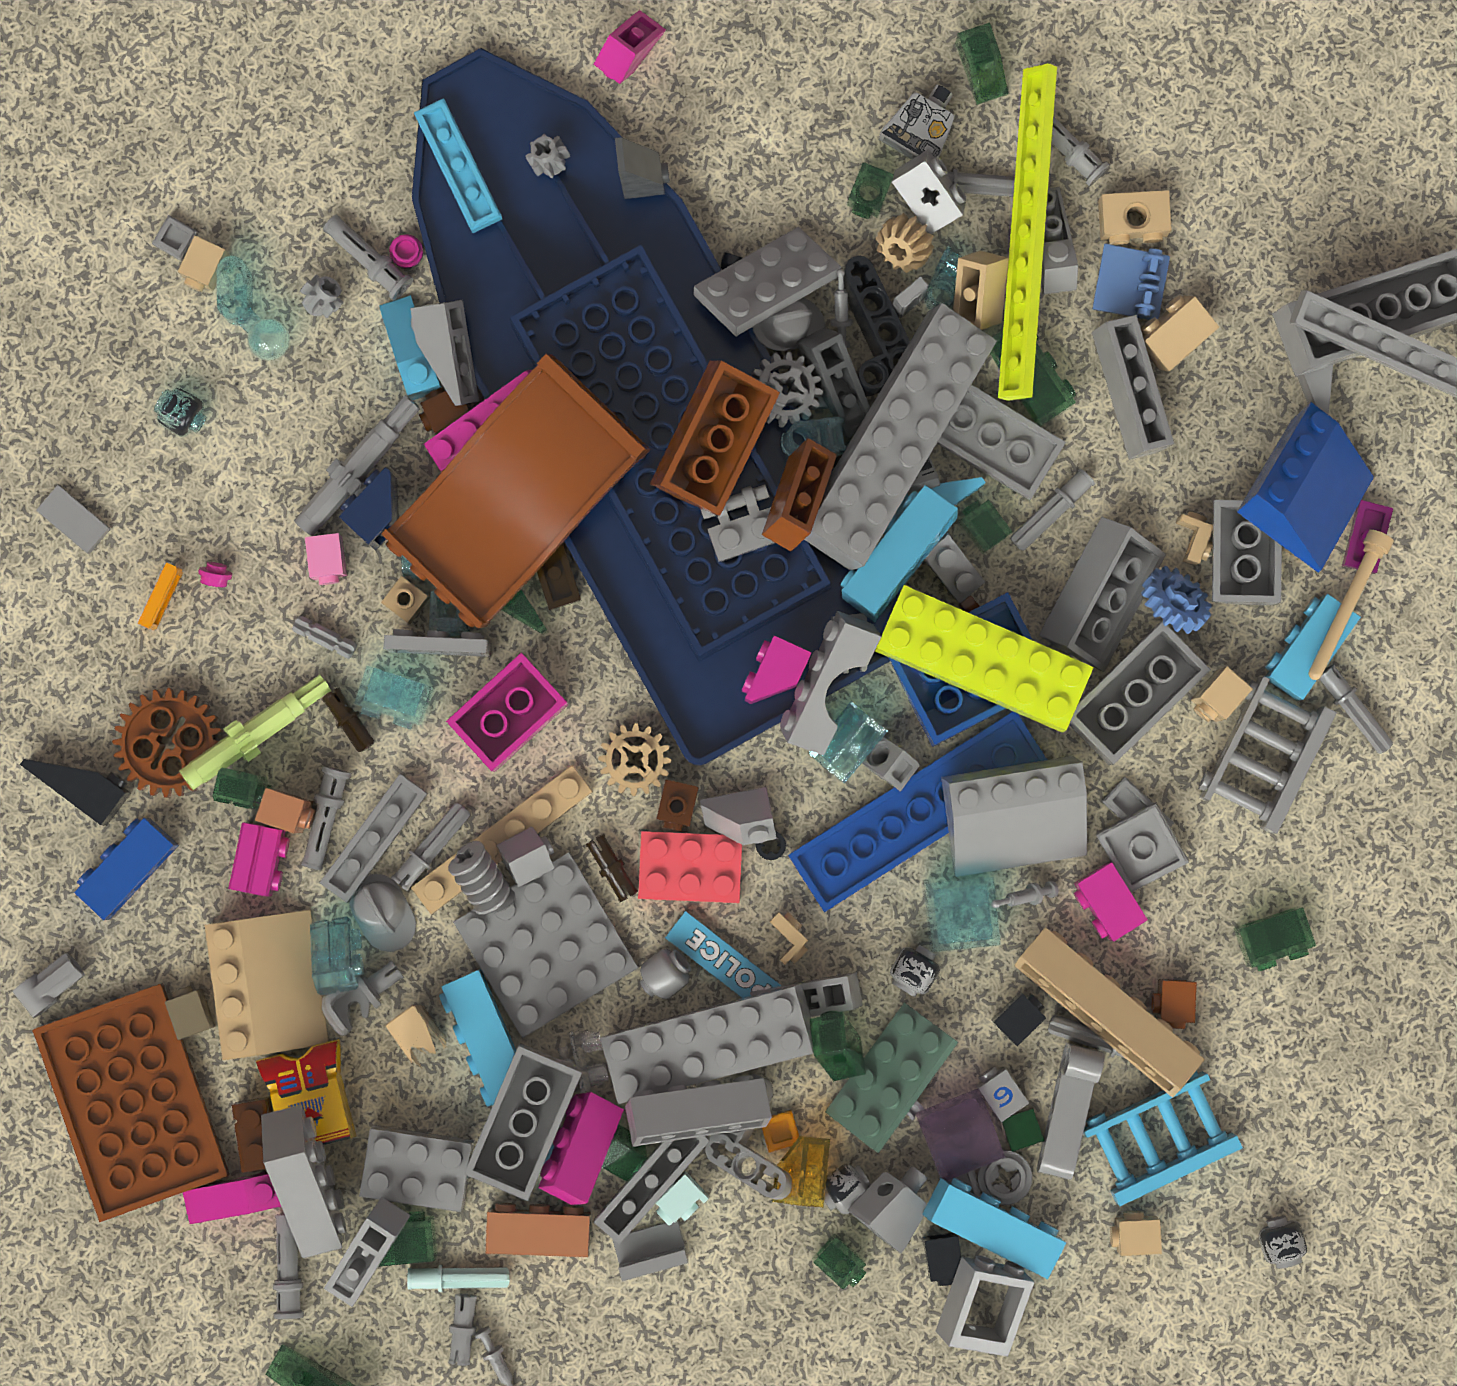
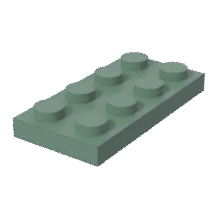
(895, 1077)

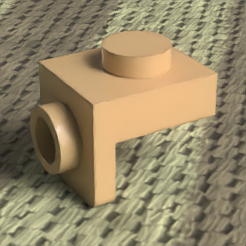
(1199, 545)
(789, 927)

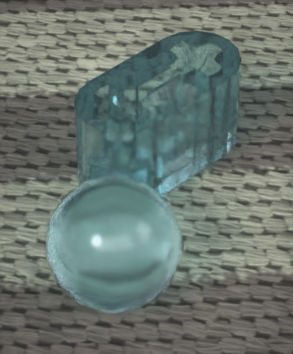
(266, 337)

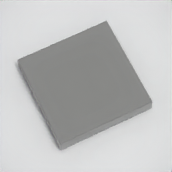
(1142, 847)

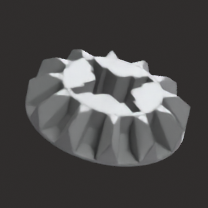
(1020, 1181)

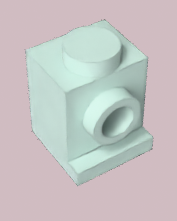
(680, 1199)

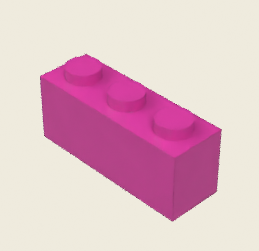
(580, 1148)

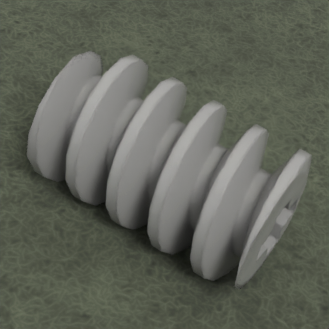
(481, 879)

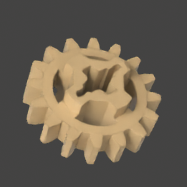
(623, 770)

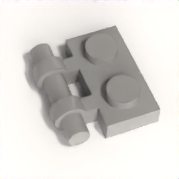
(744, 533)

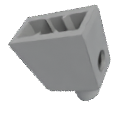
(892, 1207)

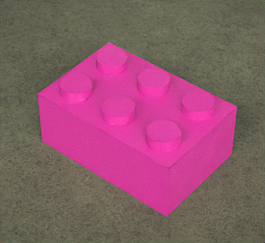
(507, 712)

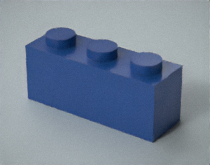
(125, 867)

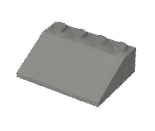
(1016, 815)

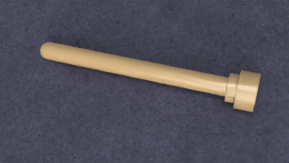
(1375, 547)

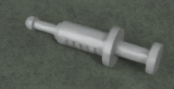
(841, 308)
(1032, 894)
(494, 1355)

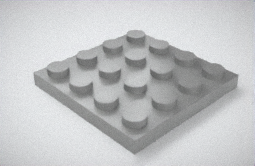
(547, 947)

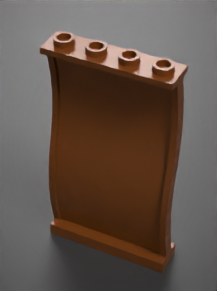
(515, 492)

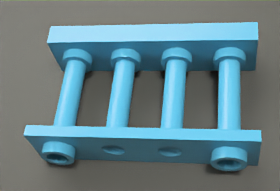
(1158, 1171)

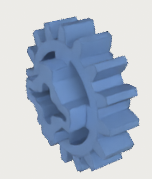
(1176, 599)

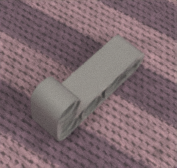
(1069, 1108)

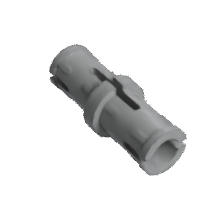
(462, 1329)

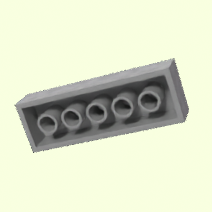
(1407, 299)
(709, 1042)

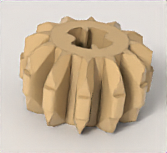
(905, 243)

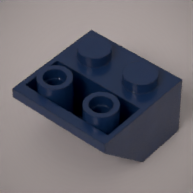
(373, 508)

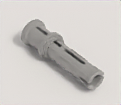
(1078, 154)
(379, 267)
(314, 858)
(287, 1282)

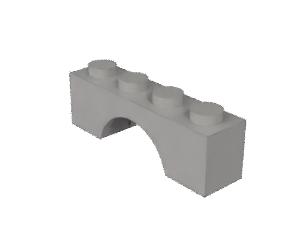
(845, 645)

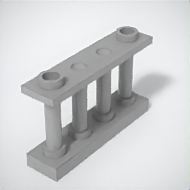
(1287, 782)

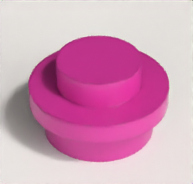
(406, 251)
(214, 574)

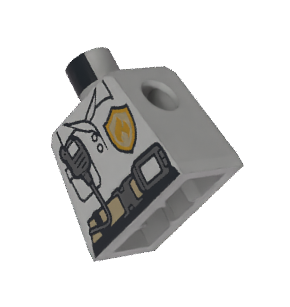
(920, 124)

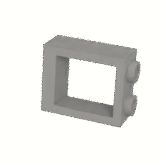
(960, 1298)

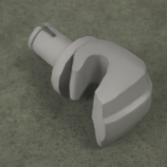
(337, 1005)

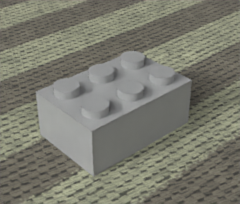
(416, 1168)

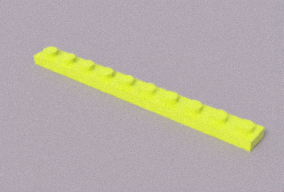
(1027, 232)

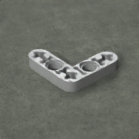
(736, 1143)

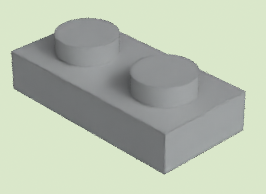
(954, 569)

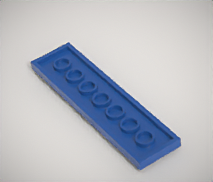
(904, 821)

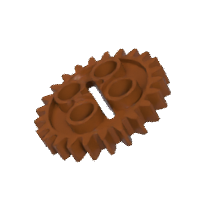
(142, 726)

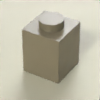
(189, 1012)

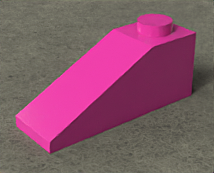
(230, 1198)

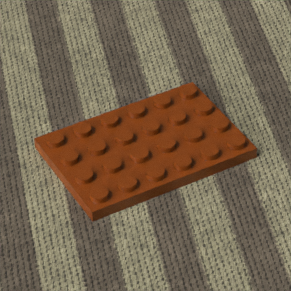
(130, 1103)

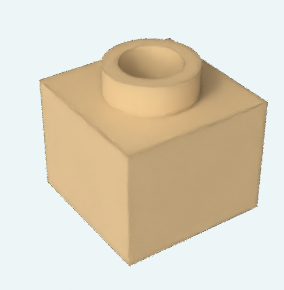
(417, 600)

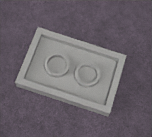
(437, 643)

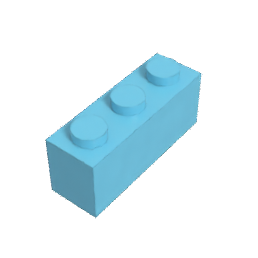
(1291, 668)

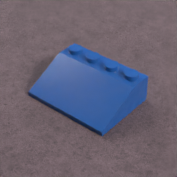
(1308, 487)
(944, 707)

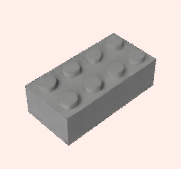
(1137, 693)
(523, 1121)
(303, 1180)

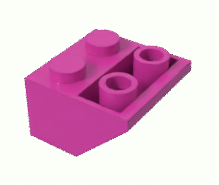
(779, 670)

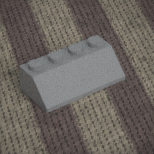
(1102, 593)

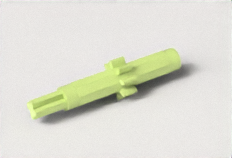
(244, 739)

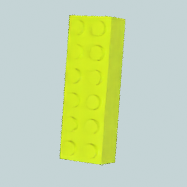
(984, 659)

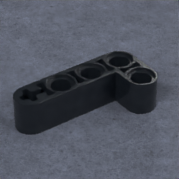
(872, 321)

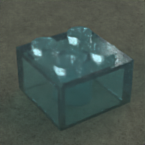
(961, 914)

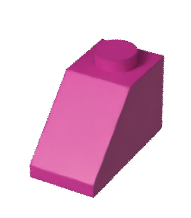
(628, 46)

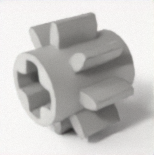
(547, 156)
(321, 296)

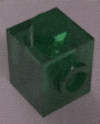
(840, 1262)

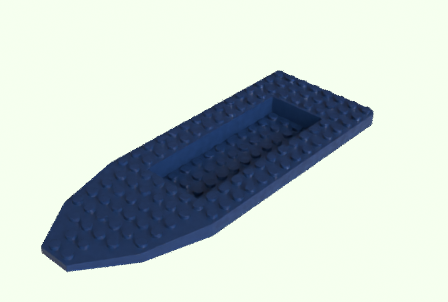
(614, 301)

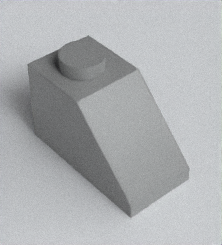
(741, 816)

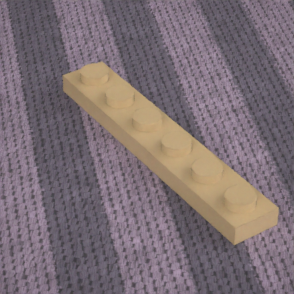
(535, 812)

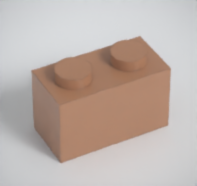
(285, 811)

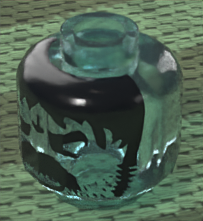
(180, 412)

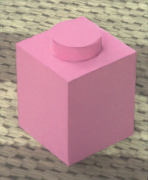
(326, 558)

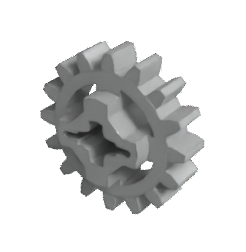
(797, 394)

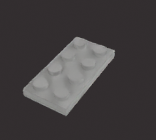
(767, 281)
(1001, 442)

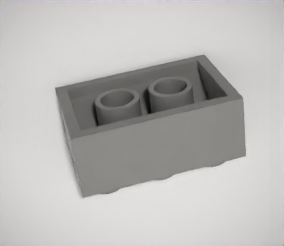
(1244, 559)

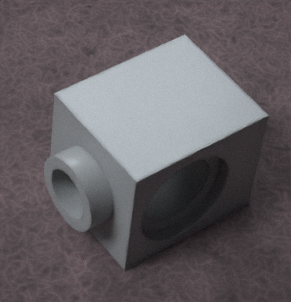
(891, 763)

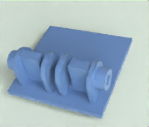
(1131, 281)

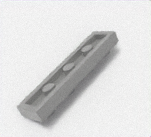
(373, 838)

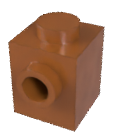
(1175, 1002)

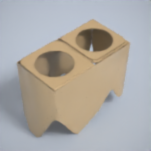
(411, 1031)

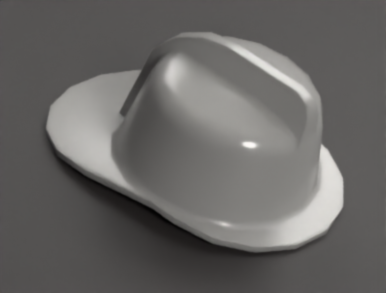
(789, 325)
(383, 913)

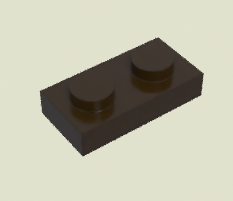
(558, 581)

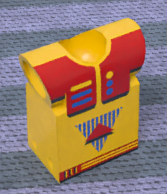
(316, 1085)

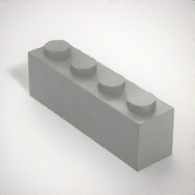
(1132, 387)
(697, 1111)
(647, 1186)

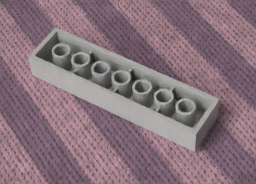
(898, 435)

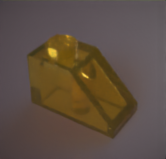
(808, 1167)

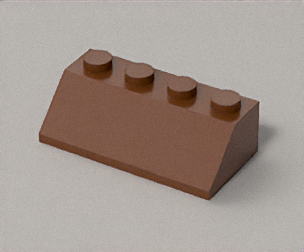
(715, 437)

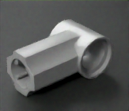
(42, 989)

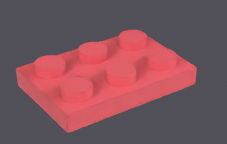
(689, 867)

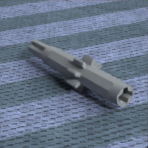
(349, 475)

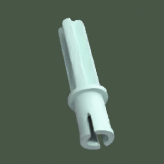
(455, 1278)

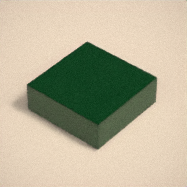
(1022, 1130)

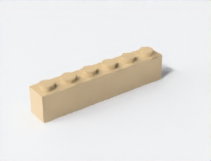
(1110, 1011)

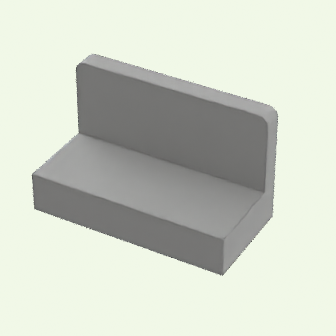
(651, 1250)

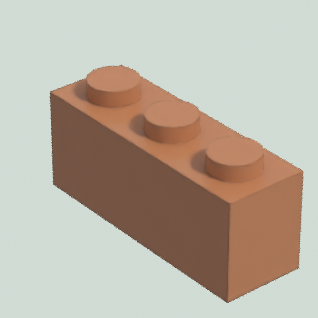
(538, 1230)

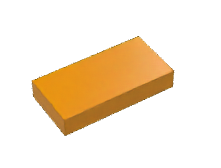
(160, 596)

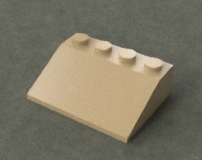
(265, 985)

